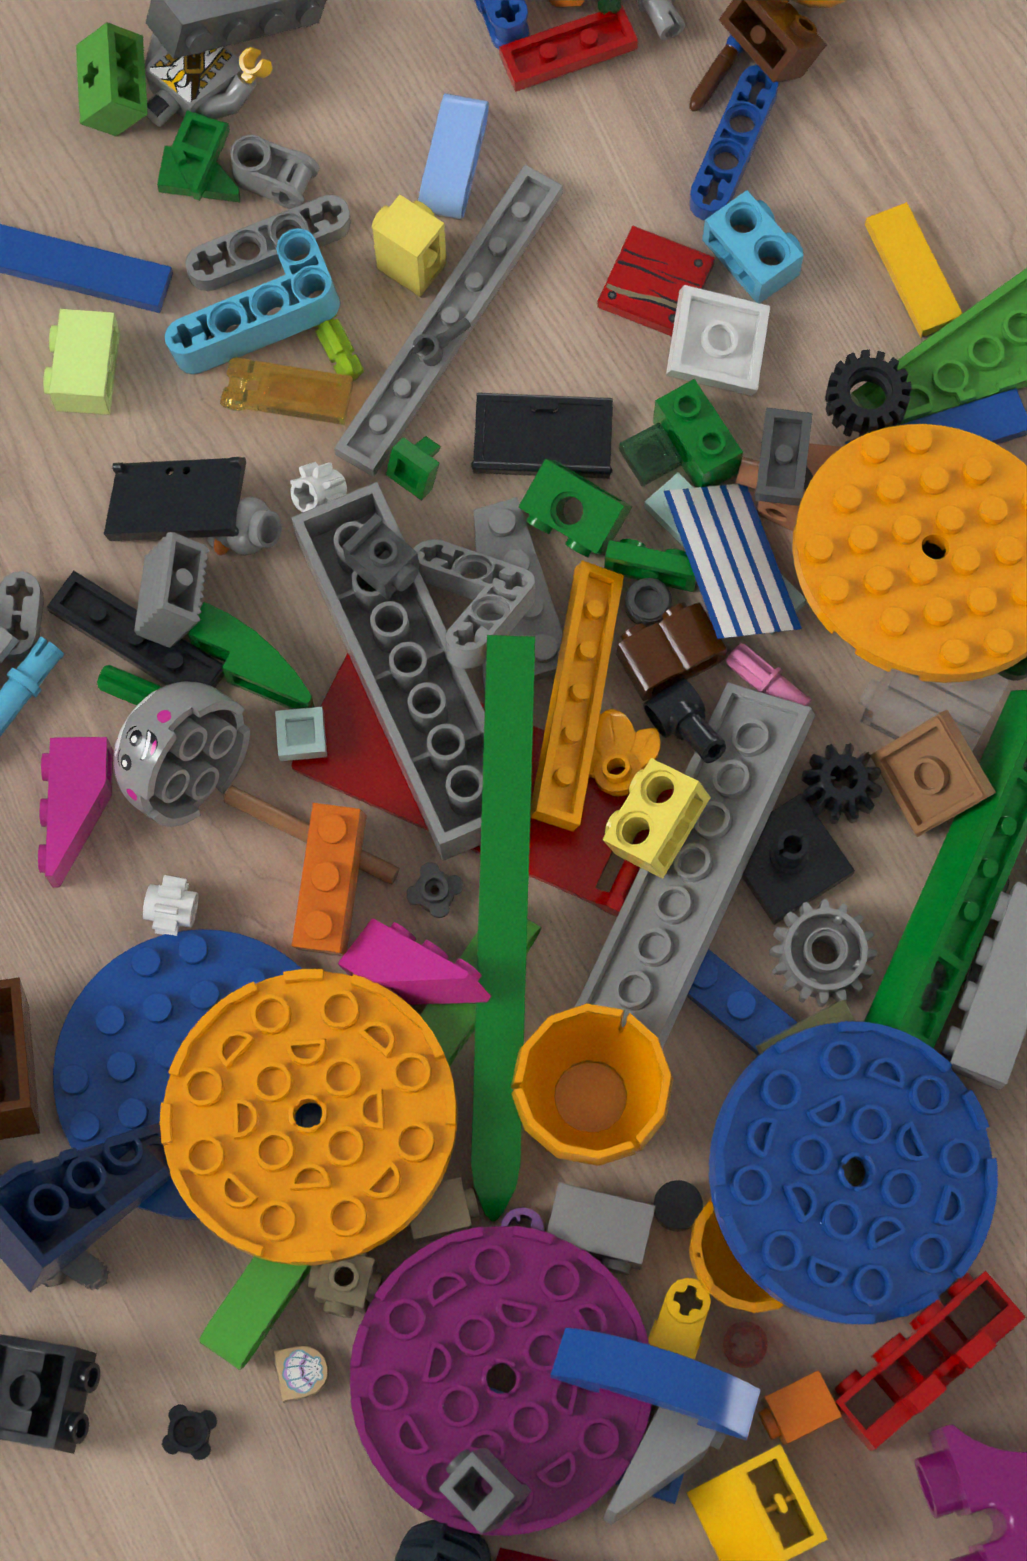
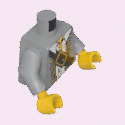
(203, 83)

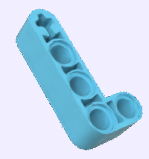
(250, 310)

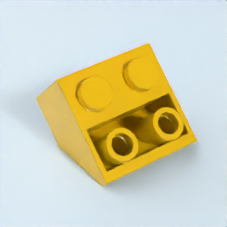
(757, 1511)

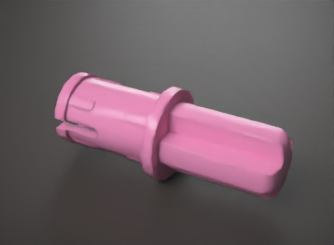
(763, 675)

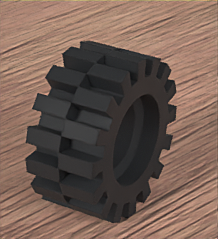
(872, 370)

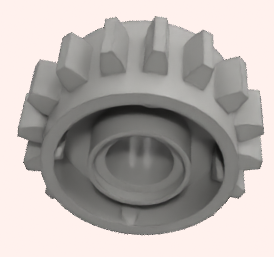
(837, 931)

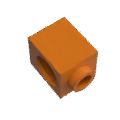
(798, 1409)

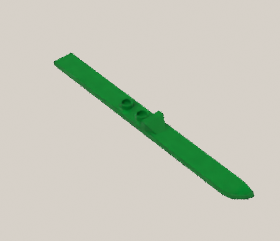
(502, 916)

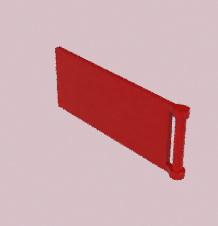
(365, 768)

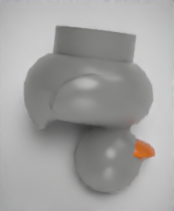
(256, 526)

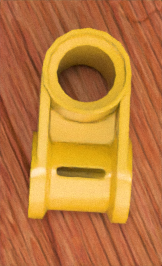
(678, 1331)

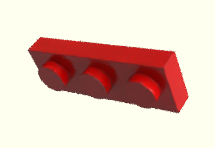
(567, 48)

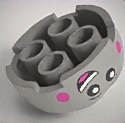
(179, 750)

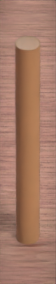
(299, 829)

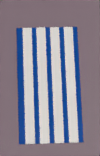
(732, 560)

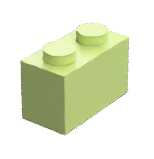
(83, 361)

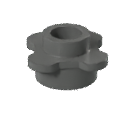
(437, 903)

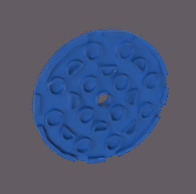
(130, 1026)
(782, 1184)

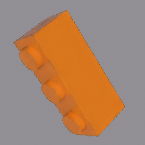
(329, 879)

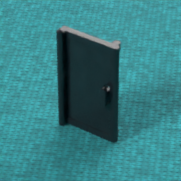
(518, 440)
(192, 501)

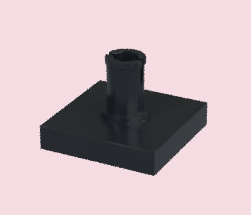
(794, 860)

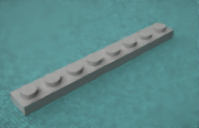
(463, 295)

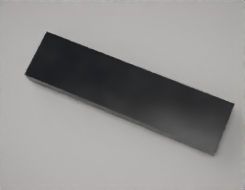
(113, 625)

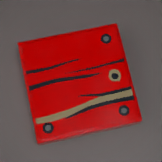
(649, 278)

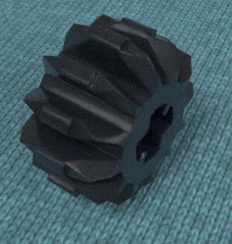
(836, 768)

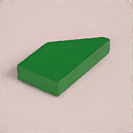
(198, 149)
(172, 182)

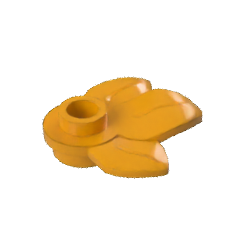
(621, 746)

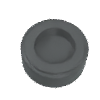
(647, 601)

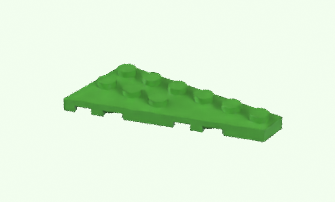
(966, 359)

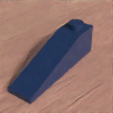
(73, 1199)

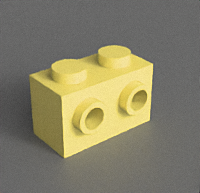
(409, 244)

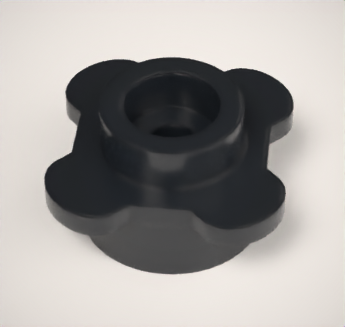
(180, 1420)

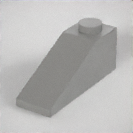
(665, 1453)

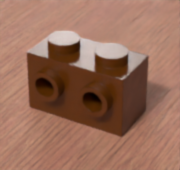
(774, 36)

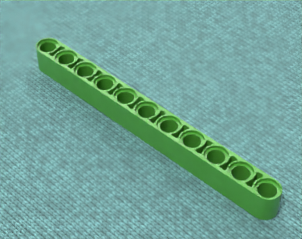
(269, 1286)

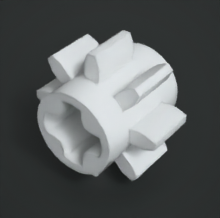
(317, 486)
(170, 905)

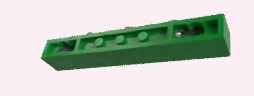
(960, 890)

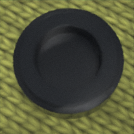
(677, 1205)

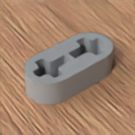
(30, 616)

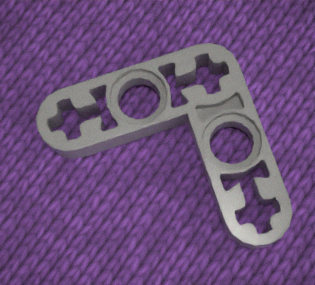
(501, 591)

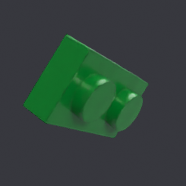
(639, 562)

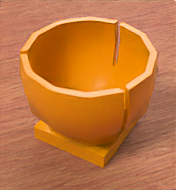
(592, 1085)

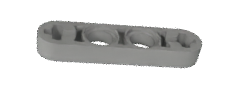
(265, 236)

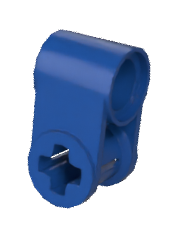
(504, 20)

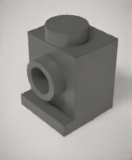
(387, 574)
(465, 1491)

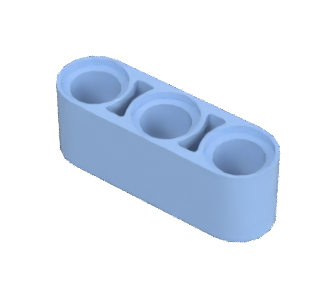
(453, 155)

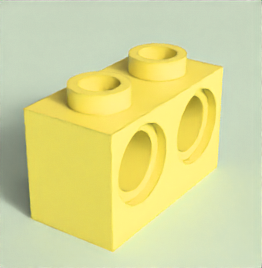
(667, 821)

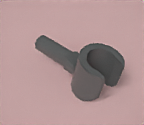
(439, 341)

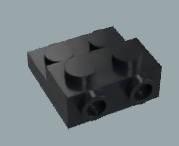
(45, 1393)

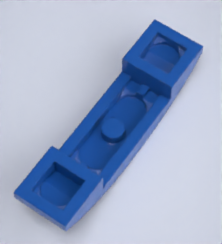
(658, 1378)

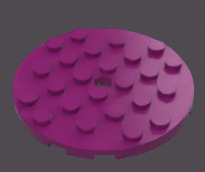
(427, 1359)

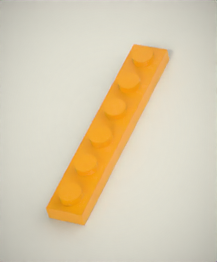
(576, 696)

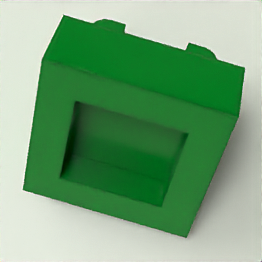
(414, 466)

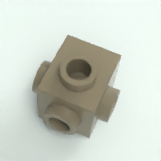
(354, 1297)

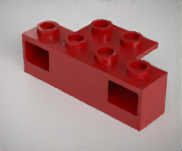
(922, 1365)

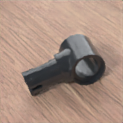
(681, 713)

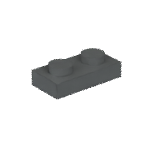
(783, 456)

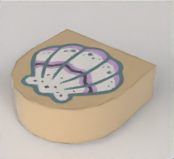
(300, 1372)

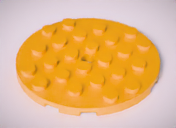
(865, 559)
(324, 1187)

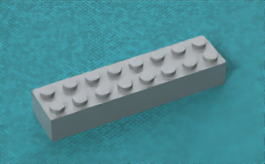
(404, 668)

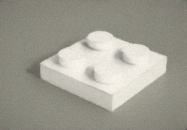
(718, 340)

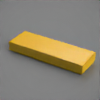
(913, 269)

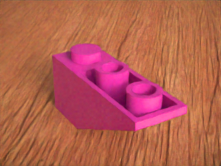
(78, 791)
(411, 970)

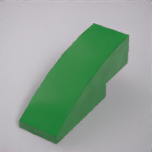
(248, 659)

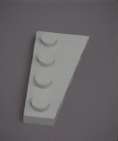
(505, 536)

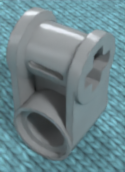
(280, 174)

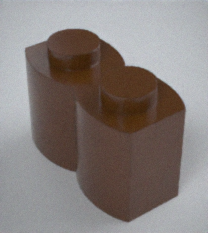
(672, 649)

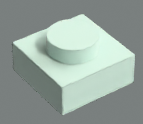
(301, 734)

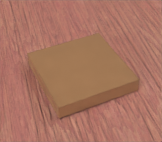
(932, 773)

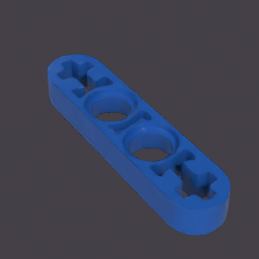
(733, 142)

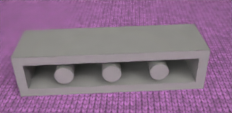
(997, 1002)

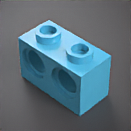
(743, 251)

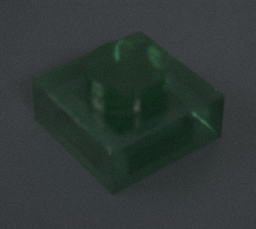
(650, 454)

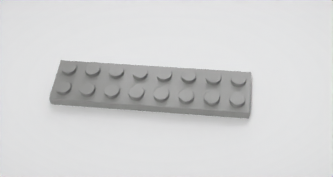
(673, 919)

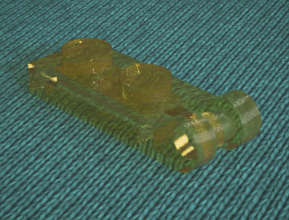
(287, 391)

